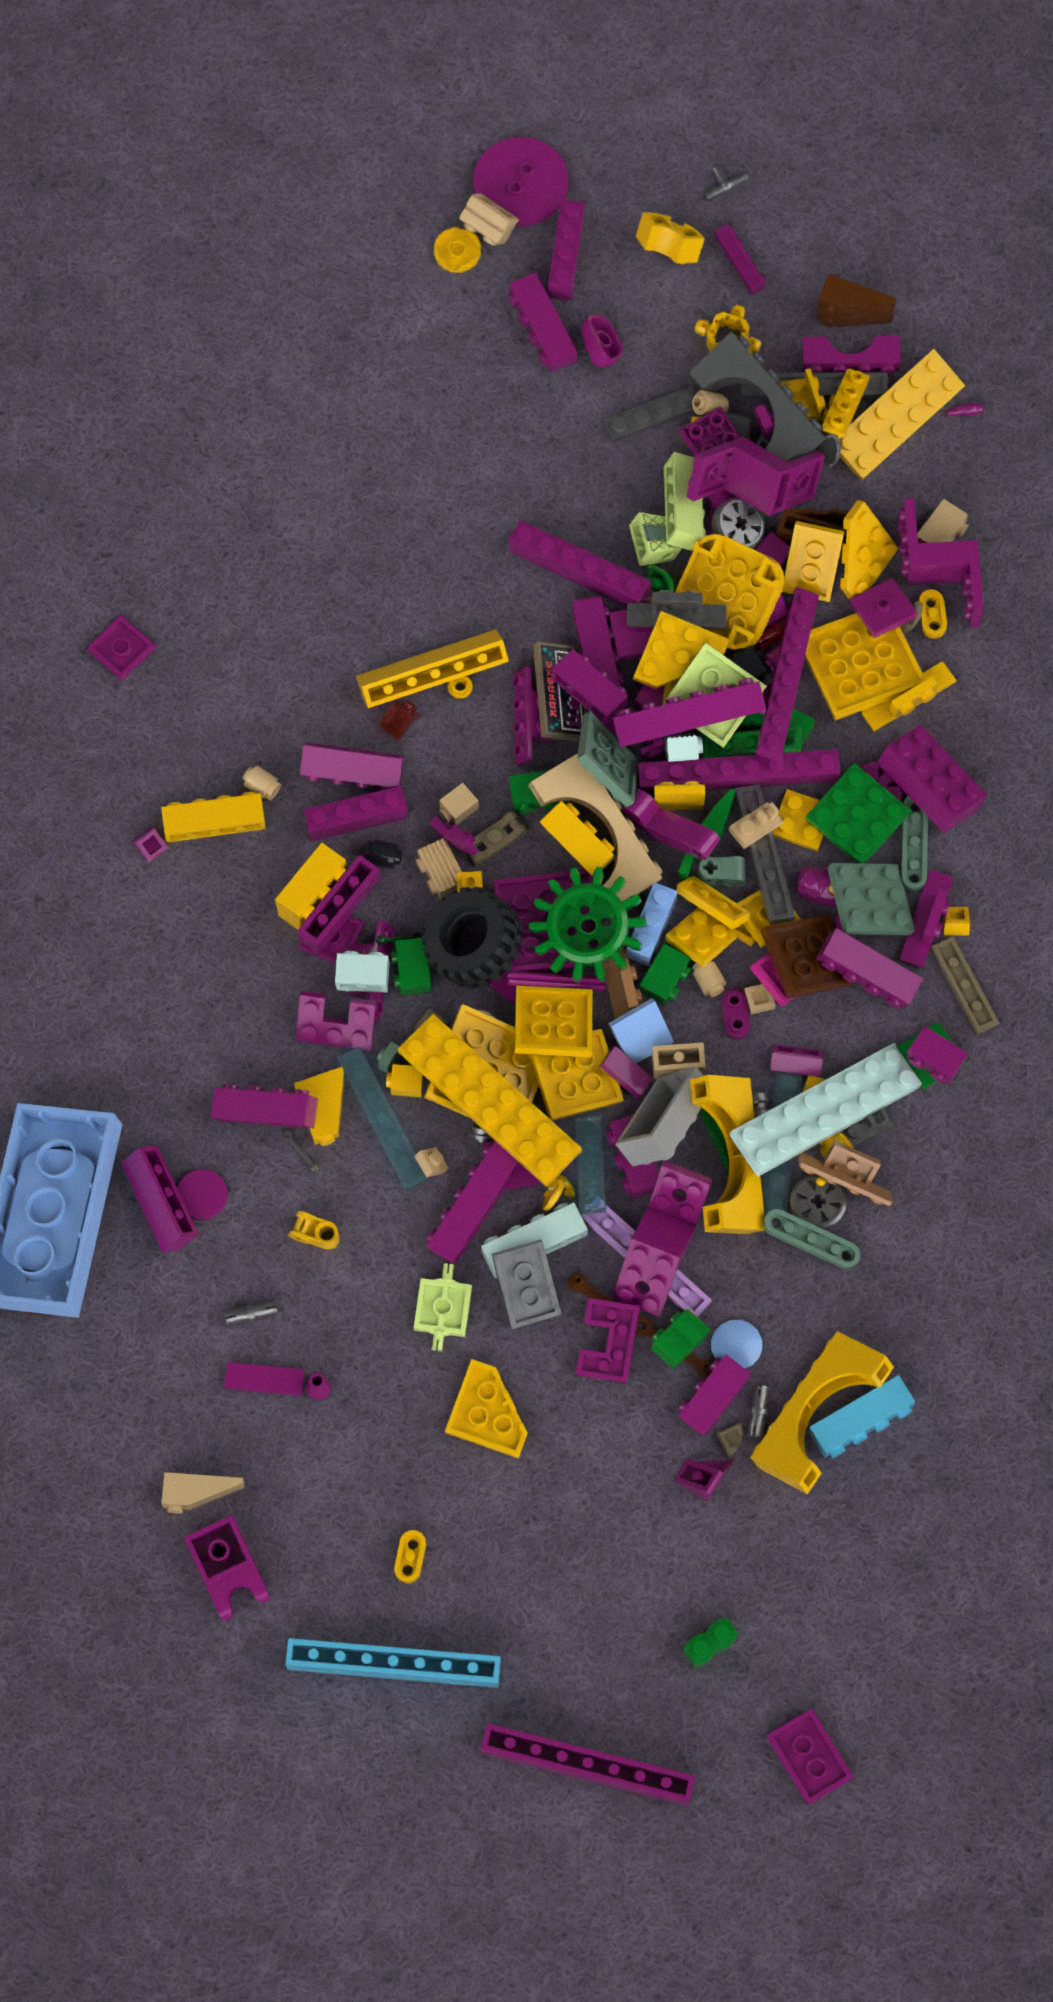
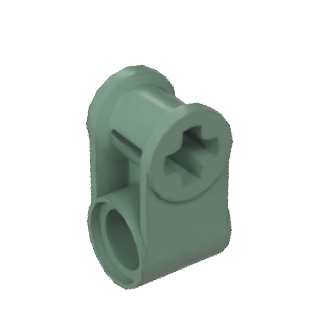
(725, 870)

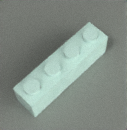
(554, 1229)

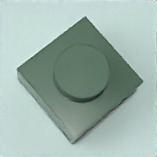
(387, 1057)

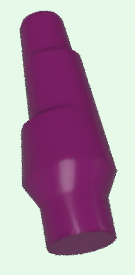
(968, 410)

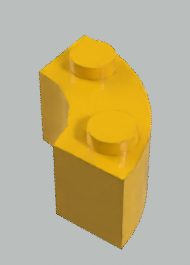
(669, 238)

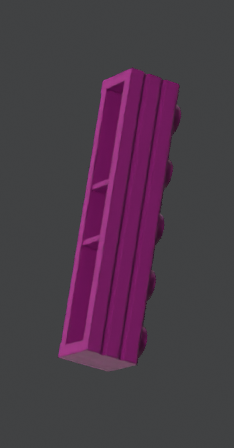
(740, 259)

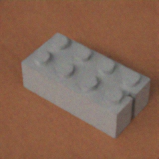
(660, 1119)

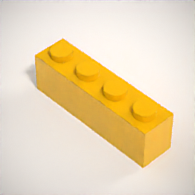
(213, 817)

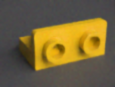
(807, 393)

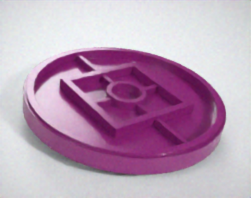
(523, 178)

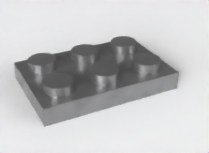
(526, 1284)

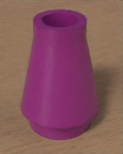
(318, 1392)

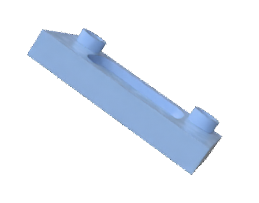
(53, 1205)

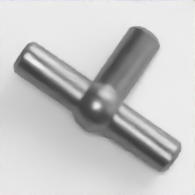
(725, 185)

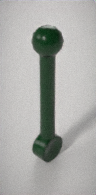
(381, 939)

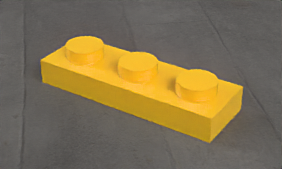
(713, 902)

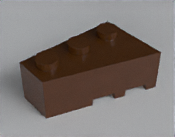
(826, 518)

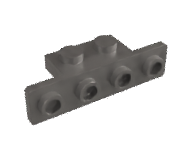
(683, 605)

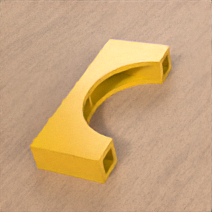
(731, 1105)
(839, 1366)

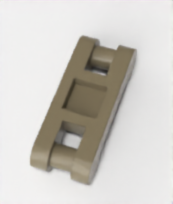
(496, 838)

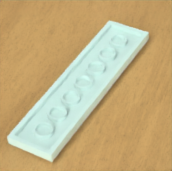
(825, 1109)

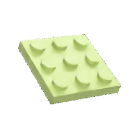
(709, 671)

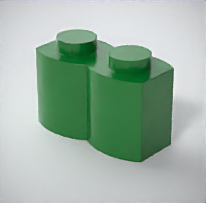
(679, 1338)
(717, 1639)

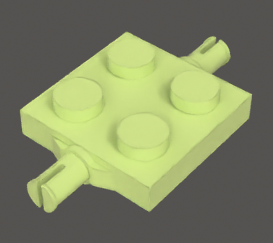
(442, 1307)

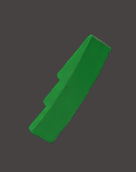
(716, 821)

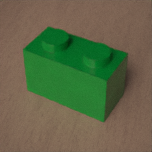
(412, 967)
(665, 974)

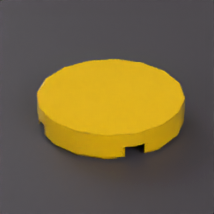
(462, 255)

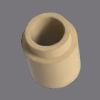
(706, 402)
(261, 782)
(709, 979)

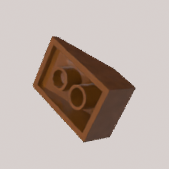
(852, 304)

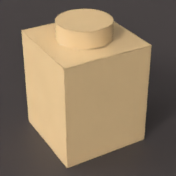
(458, 804)

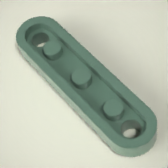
(914, 848)
(811, 1238)

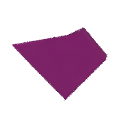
(702, 1476)

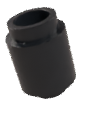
(383, 853)

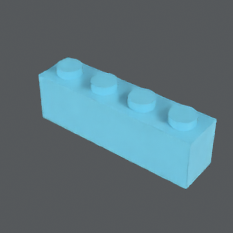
(861, 1417)

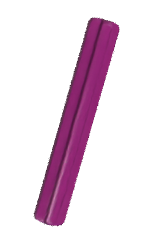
(553, 980)

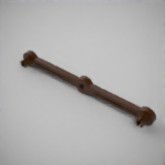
(578, 1284)

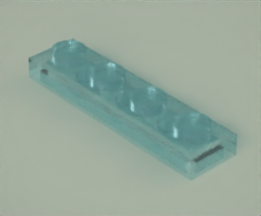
(590, 1165)

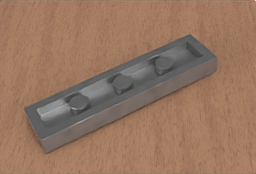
(650, 414)

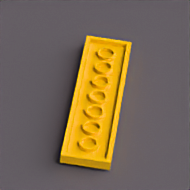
(489, 1100)

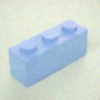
(657, 914)

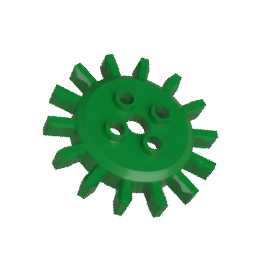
(566, 914)

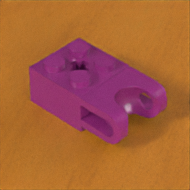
(230, 1572)

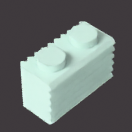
(682, 746)

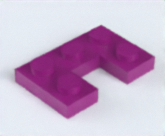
(349, 1033)
(622, 1325)

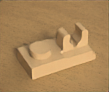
(756, 824)

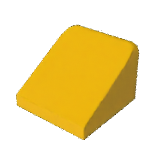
(956, 921)

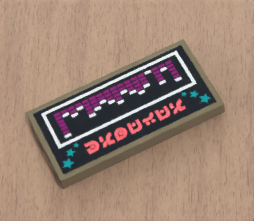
(558, 710)

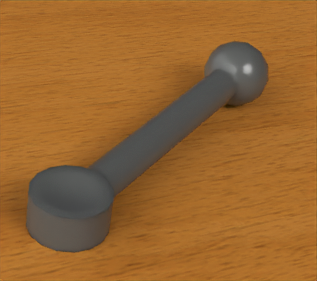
(288, 1136)

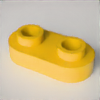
(933, 615)
(410, 1557)

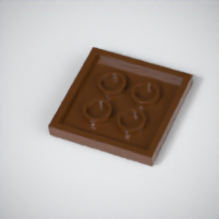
(794, 954)

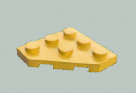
(865, 551)
(672, 650)
(486, 1412)

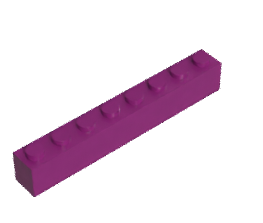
(743, 771)
(587, 1764)

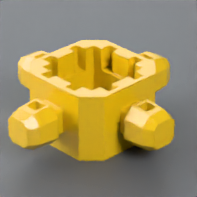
(733, 320)

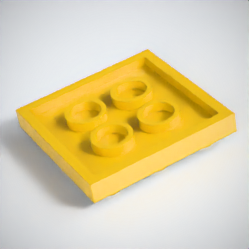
(553, 1021)
(576, 1083)

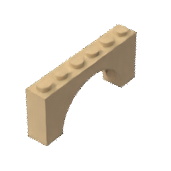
(578, 785)

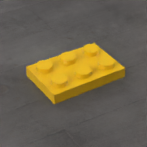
(813, 559)

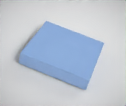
(640, 1031)

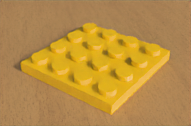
(856, 668)
(496, 1045)

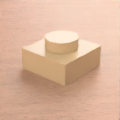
(759, 999)
(431, 1162)

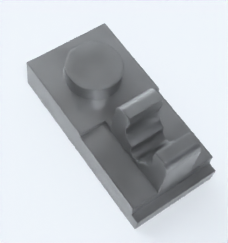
(868, 1128)

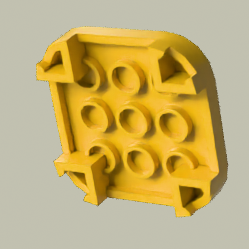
(737, 578)

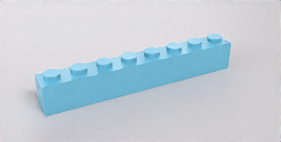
(393, 1663)

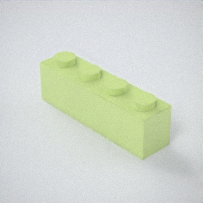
(682, 515)

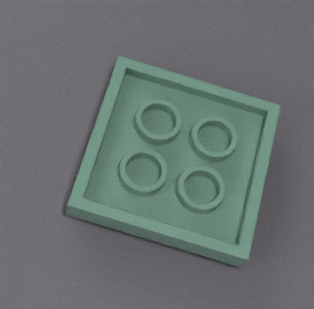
(609, 763)
(870, 899)

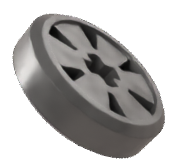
(737, 510)
(829, 1213)

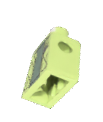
(650, 539)

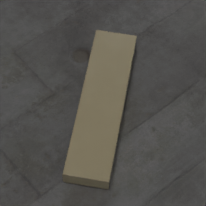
(964, 985)

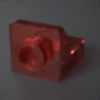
(399, 718)

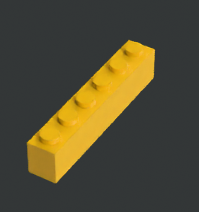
(432, 668)

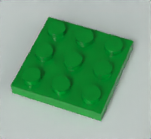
(858, 814)

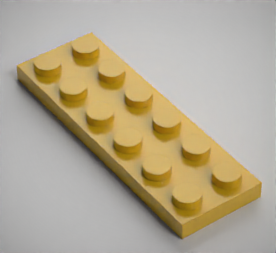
(898, 413)

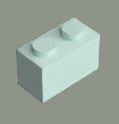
(362, 972)

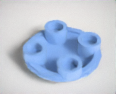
(738, 1341)

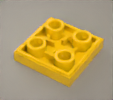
(680, 797)

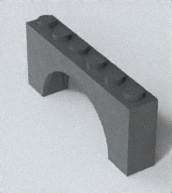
(734, 363)

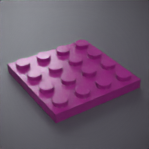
(520, 895)

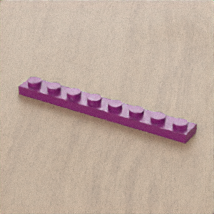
(787, 674)

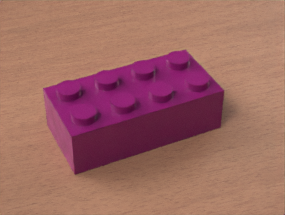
(932, 778)

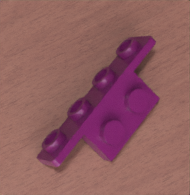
(527, 717)
(926, 919)
(386, 930)

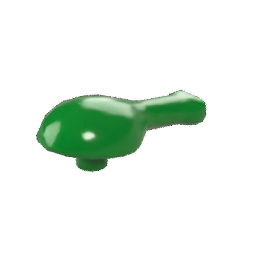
(659, 578)

